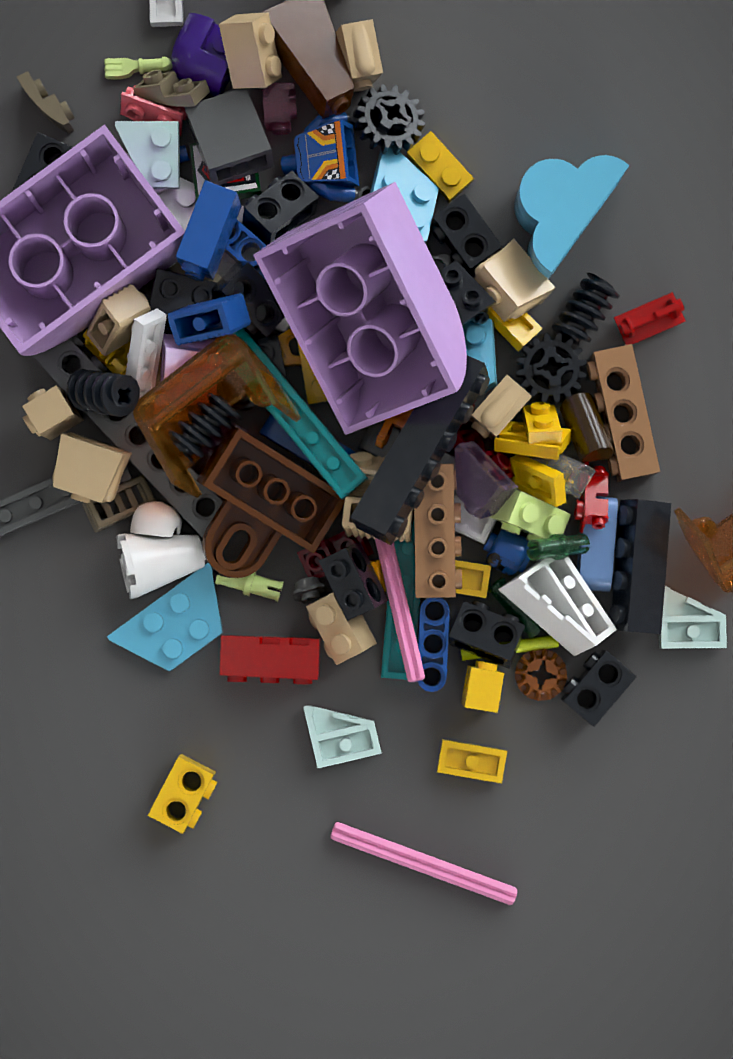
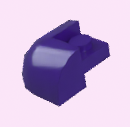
(201, 54)

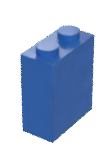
(208, 231)

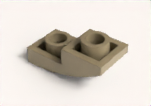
(167, 90)
(50, 107)

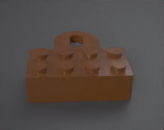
(264, 498)

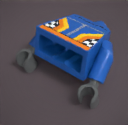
(327, 158)

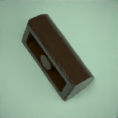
(586, 428)

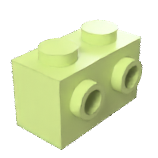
(531, 516)

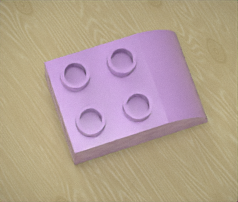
(76, 239)
(368, 309)

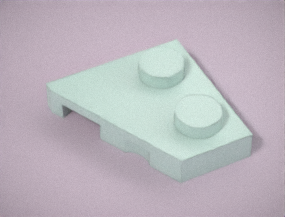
(153, 150)
(690, 624)
(340, 736)

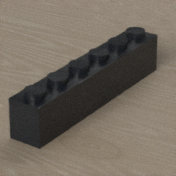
(417, 458)

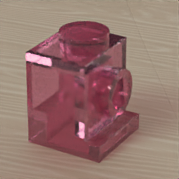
(279, 107)

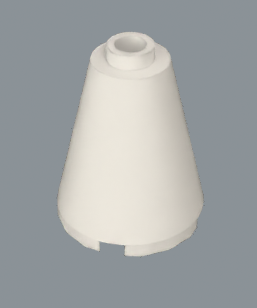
(156, 560)

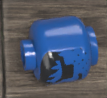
(507, 552)

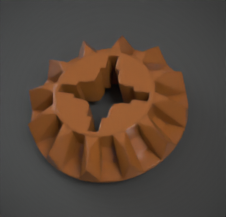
(529, 685)

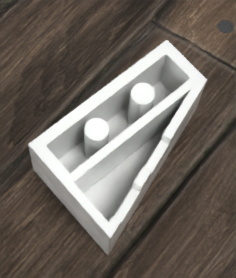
(560, 604)

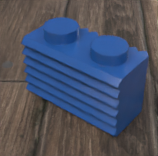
(209, 319)

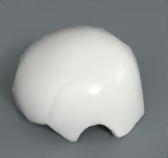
(156, 520)

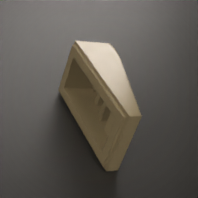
(93, 516)

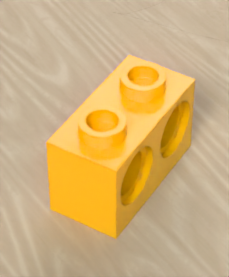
(482, 687)
(176, 790)

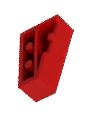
(270, 658)

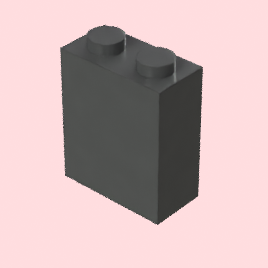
(229, 136)

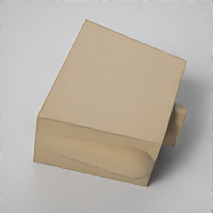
(360, 53)
(513, 281)
(499, 408)
(89, 468)

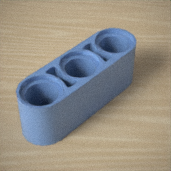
(597, 563)

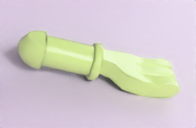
(124, 67)

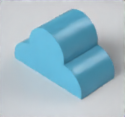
(560, 202)

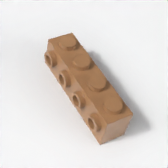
(436, 537)

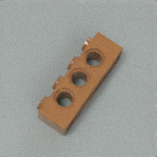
(622, 362)

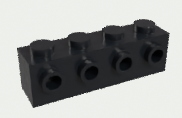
(640, 565)

